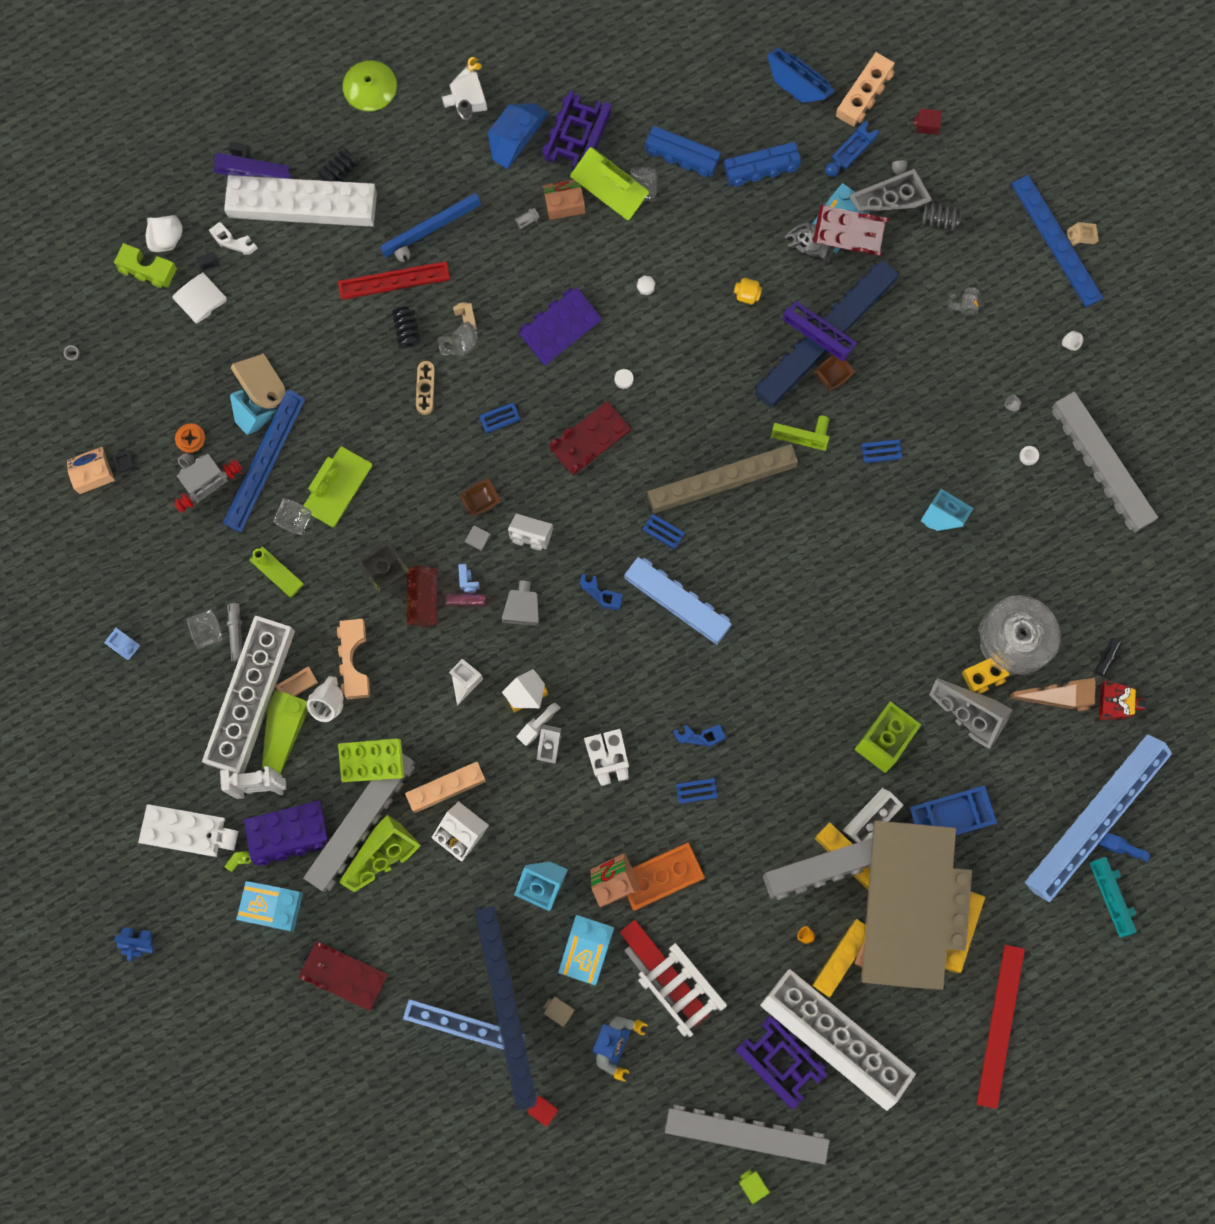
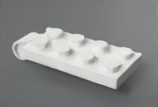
(186, 831)

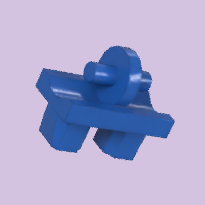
(133, 946)

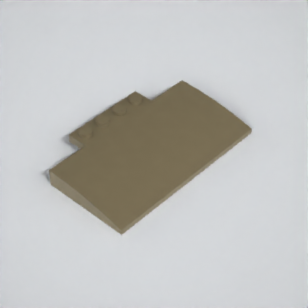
(913, 905)

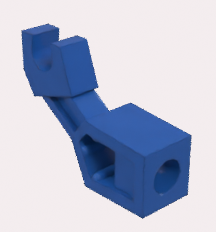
(592, 589)
(691, 738)
(1119, 845)

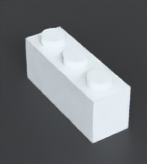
(880, 808)

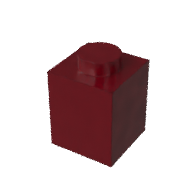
(928, 121)

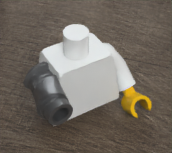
(466, 92)

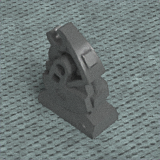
(804, 235)

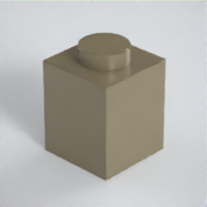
(558, 1011)

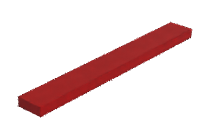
(1000, 1026)

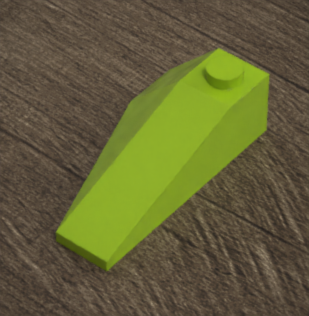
(283, 724)
(383, 847)

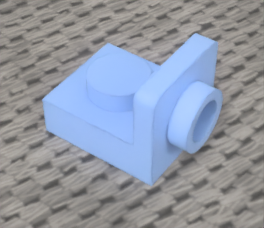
(464, 577)
(122, 644)

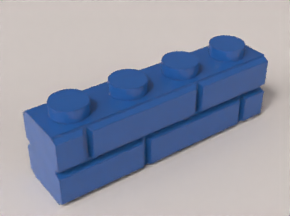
(682, 151)
(762, 163)

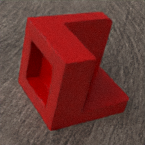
(543, 1111)

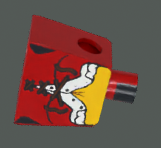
(1118, 701)

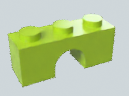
(159, 272)

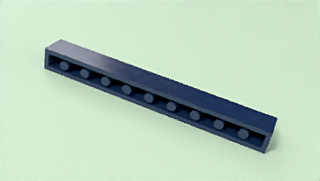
(843, 317)
(505, 1008)

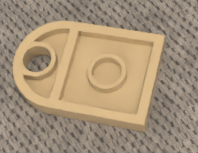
(259, 381)

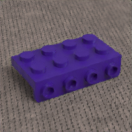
(559, 325)
(286, 833)

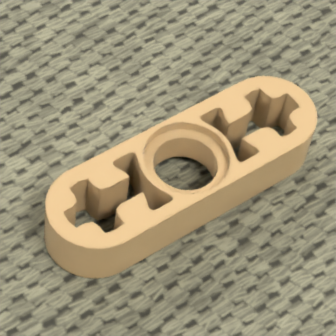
(420, 374)

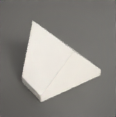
(464, 679)
(525, 691)

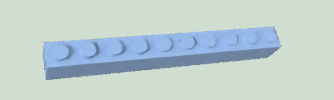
(1098, 817)

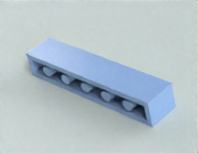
(677, 600)
(453, 1023)

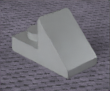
(549, 743)

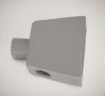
(522, 606)

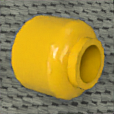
(748, 291)

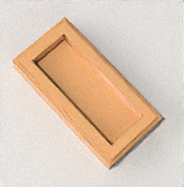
(298, 682)

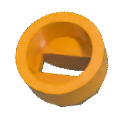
(806, 935)

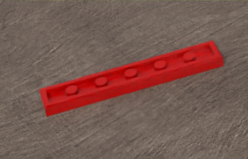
(393, 280)
(652, 958)

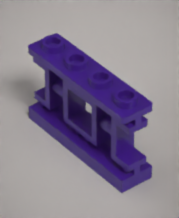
(562, 127)
(771, 1072)

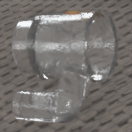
(969, 302)

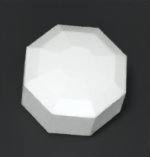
(646, 285)

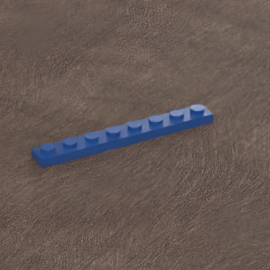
(1057, 241)
(263, 461)

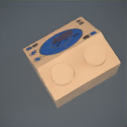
(89, 470)

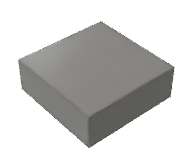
(477, 538)

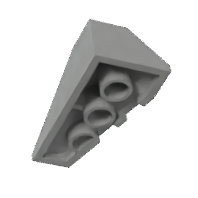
(895, 193)
(977, 712)

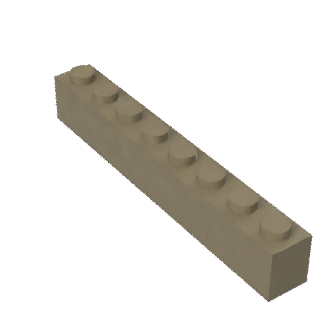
(722, 479)

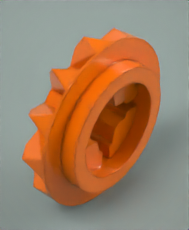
(184, 432)

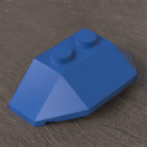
(798, 77)
(514, 131)

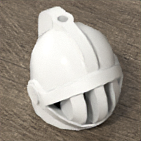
(163, 233)
(327, 696)

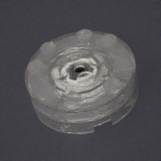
(1019, 635)

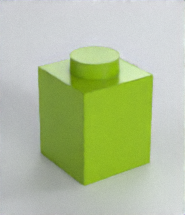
(753, 1186)

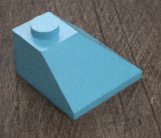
(248, 414)
(946, 512)
(541, 883)

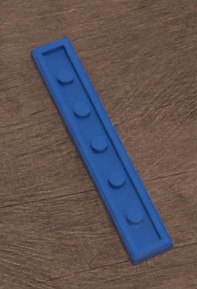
(430, 225)

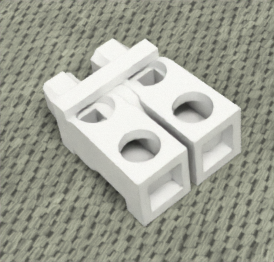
(612, 761)

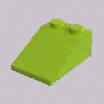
(887, 737)

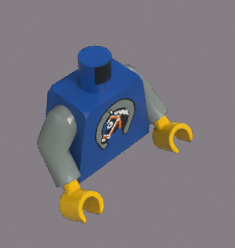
(612, 1042)

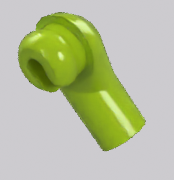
(238, 858)

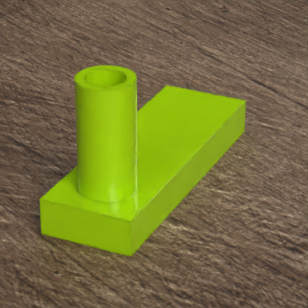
(798, 436)
(276, 572)

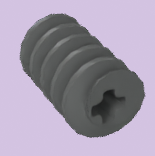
(941, 216)

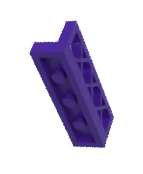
(241, 166)
(817, 334)

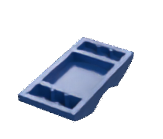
(962, 811)

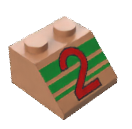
(564, 199)
(613, 880)

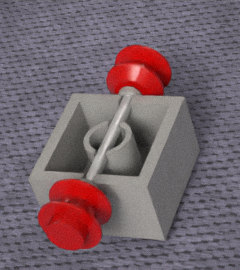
(202, 479)

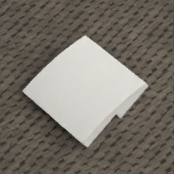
(199, 297)

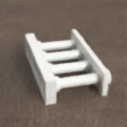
(701, 987)

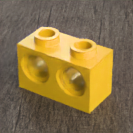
(983, 670)

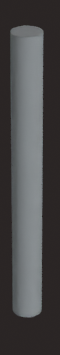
(643, 968)

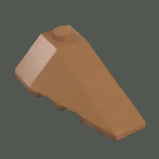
(1074, 695)

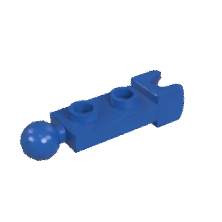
(851, 150)

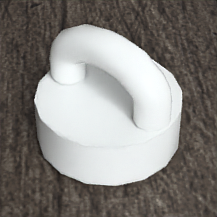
(1073, 340)

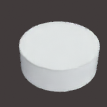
(623, 378)
(1029, 455)

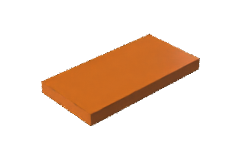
(665, 875)

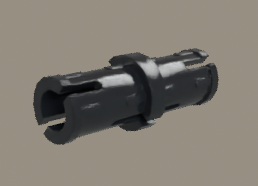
(1108, 657)

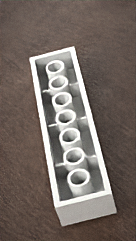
(300, 200)
(248, 695)
(838, 1040)

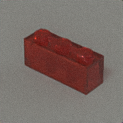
(422, 596)

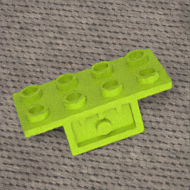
(609, 183)
(336, 485)
(371, 760)

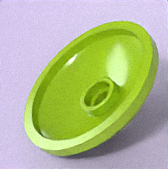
(372, 94)

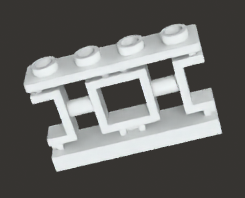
(238, 784)

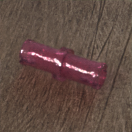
(466, 599)

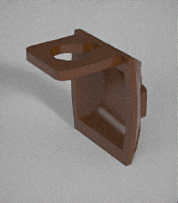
(834, 372)
(480, 497)

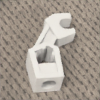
(239, 245)
(533, 728)

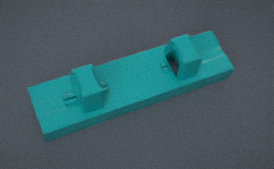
(1113, 898)

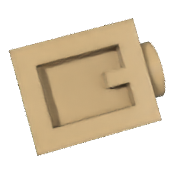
(1082, 233)
(465, 308)

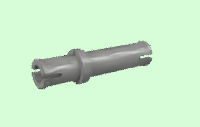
(235, 631)

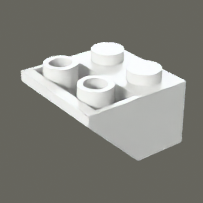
(530, 531)
(462, 825)

